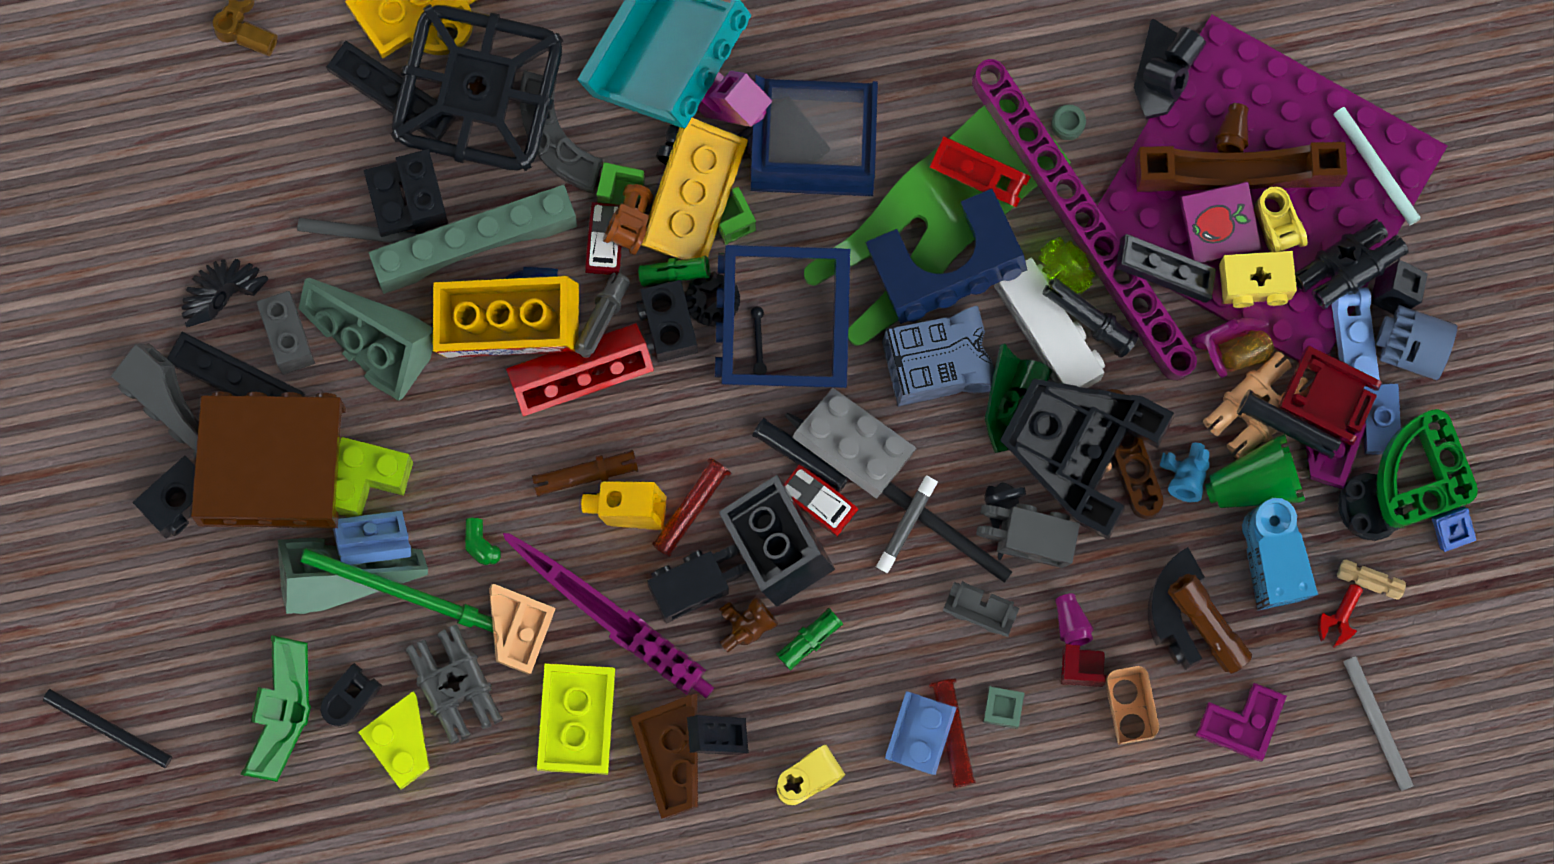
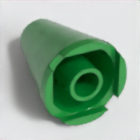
(1257, 477)

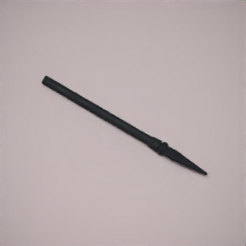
(939, 526)

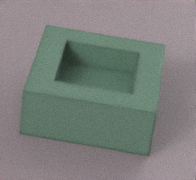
(1003, 707)

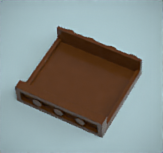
(267, 460)

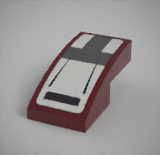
(602, 256)

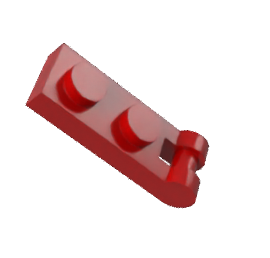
(978, 170)

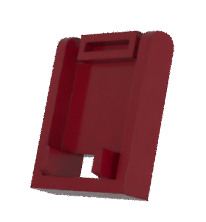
(1335, 396)

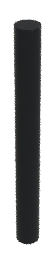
(107, 728)

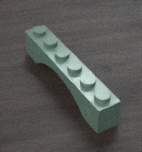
(428, 252)

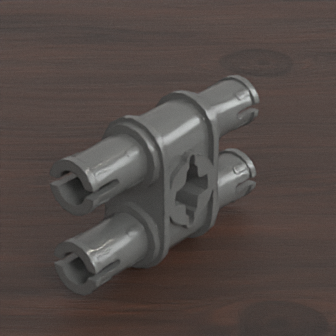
(445, 702)

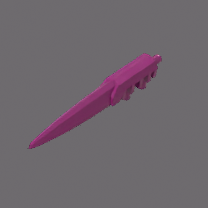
(625, 628)

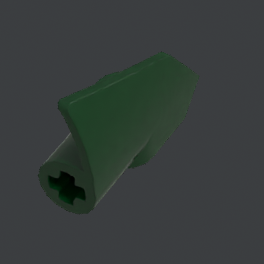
(1007, 390)

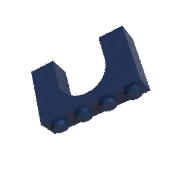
(917, 292)

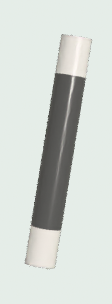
(906, 524)

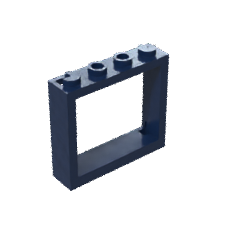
(726, 300)

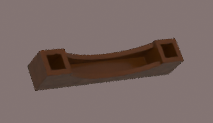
(1297, 167)

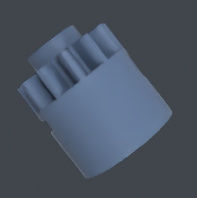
(1416, 342)

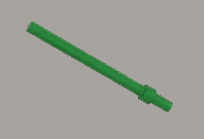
(465, 615)

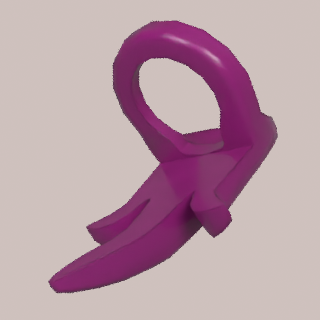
(1214, 337)

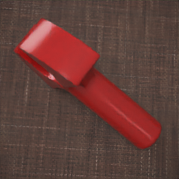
(1341, 617)

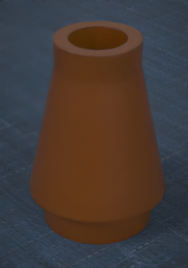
(1234, 130)

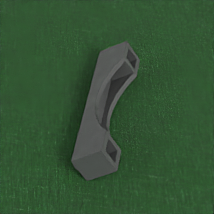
(154, 383)

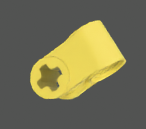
(1279, 228)
(813, 772)

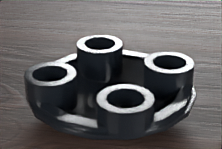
(1361, 509)

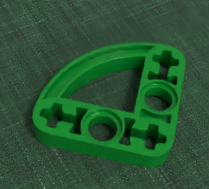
(1442, 489)

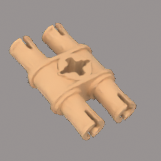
(1260, 383)

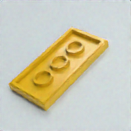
(694, 191)

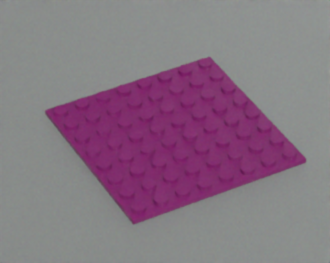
(1286, 111)

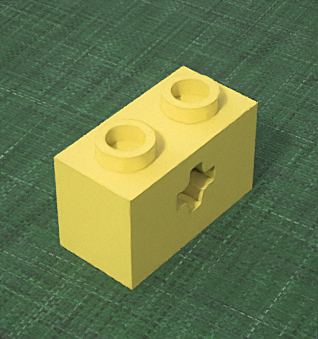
(1272, 268)

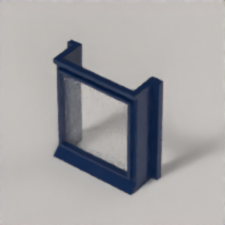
(816, 138)

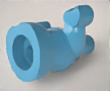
(1189, 473)

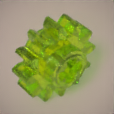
(1067, 264)

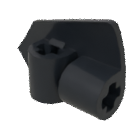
(1165, 67)

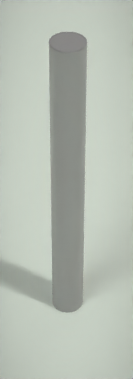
(1378, 723)

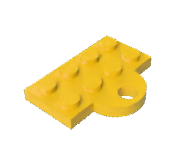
(393, 23)

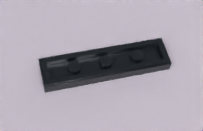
(384, 86)
(223, 370)

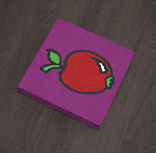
(1220, 222)

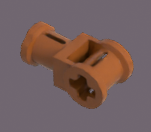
(629, 221)

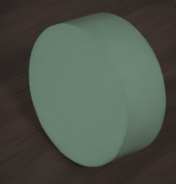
(1068, 122)

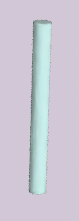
(1377, 166)

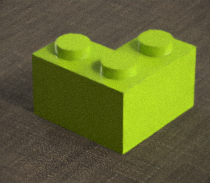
(364, 467)

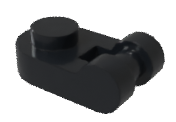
(339, 707)

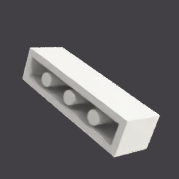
(1050, 330)

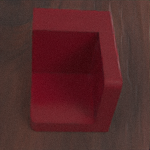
(1082, 667)

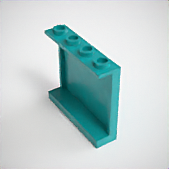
(663, 55)

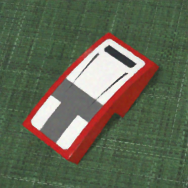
(820, 500)

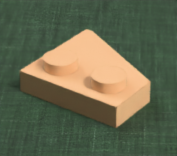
(518, 627)

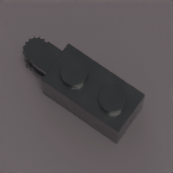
(693, 582)

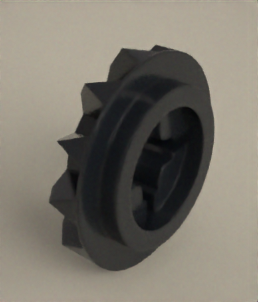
(697, 300)

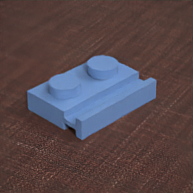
(372, 538)
(920, 733)

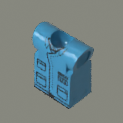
(1277, 555)

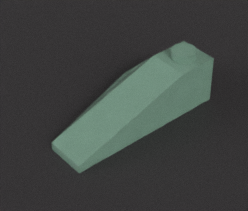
(381, 339)
(315, 590)

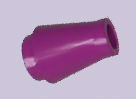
(1073, 623)

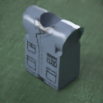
(938, 358)

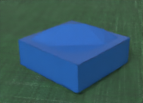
(1454, 528)

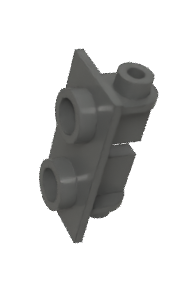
(966, 604)

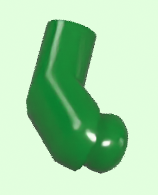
(477, 546)

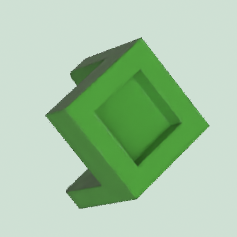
(614, 180)
(736, 219)

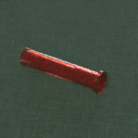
(691, 507)
(956, 742)

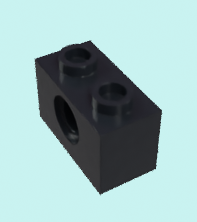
(155, 501)

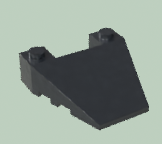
(1070, 438)

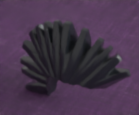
(218, 288)

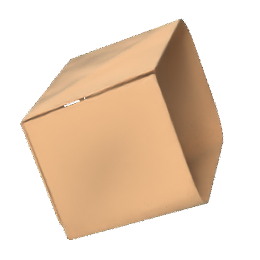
(1140, 678)

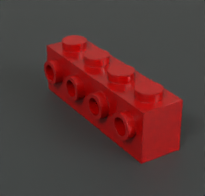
(567, 376)

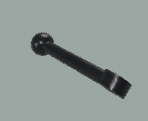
(759, 368)

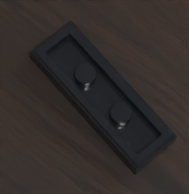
(1165, 268)

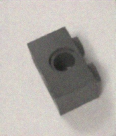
(285, 332)

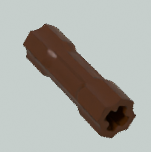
(1223, 642)

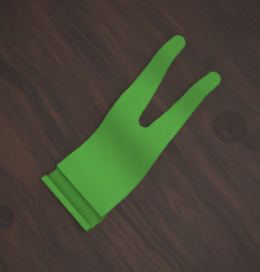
(938, 202)

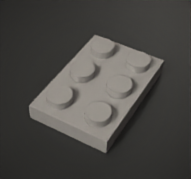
(854, 442)

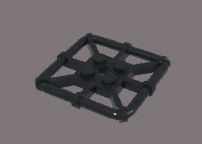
(489, 106)

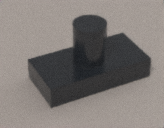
(717, 735)

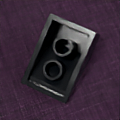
(776, 541)

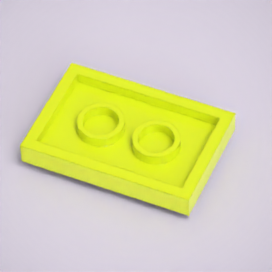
(576, 719)

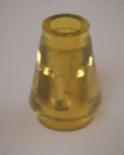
(1249, 351)

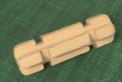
(1371, 579)

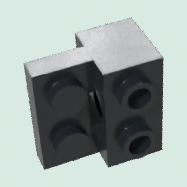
(421, 189)

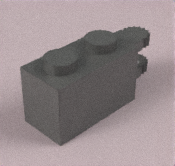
(1031, 534)

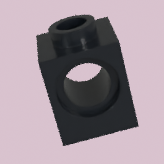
(1398, 286)

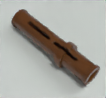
(585, 473)

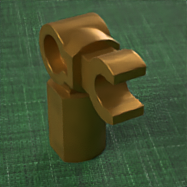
(229, 28)

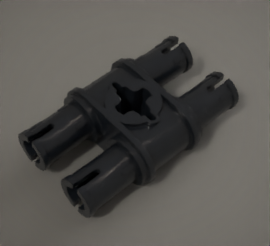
(1350, 263)

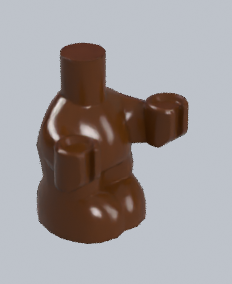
(747, 626)

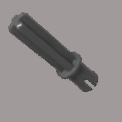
(607, 304)

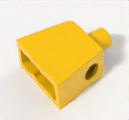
(640, 505)

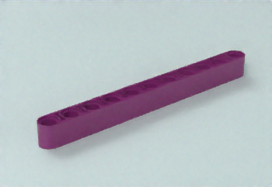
(1081, 203)

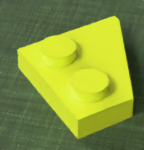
(399, 741)

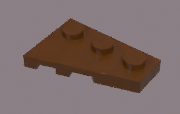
(667, 755)

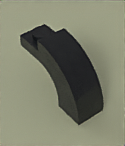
(1164, 614)

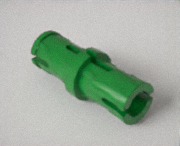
(674, 270)
(809, 639)

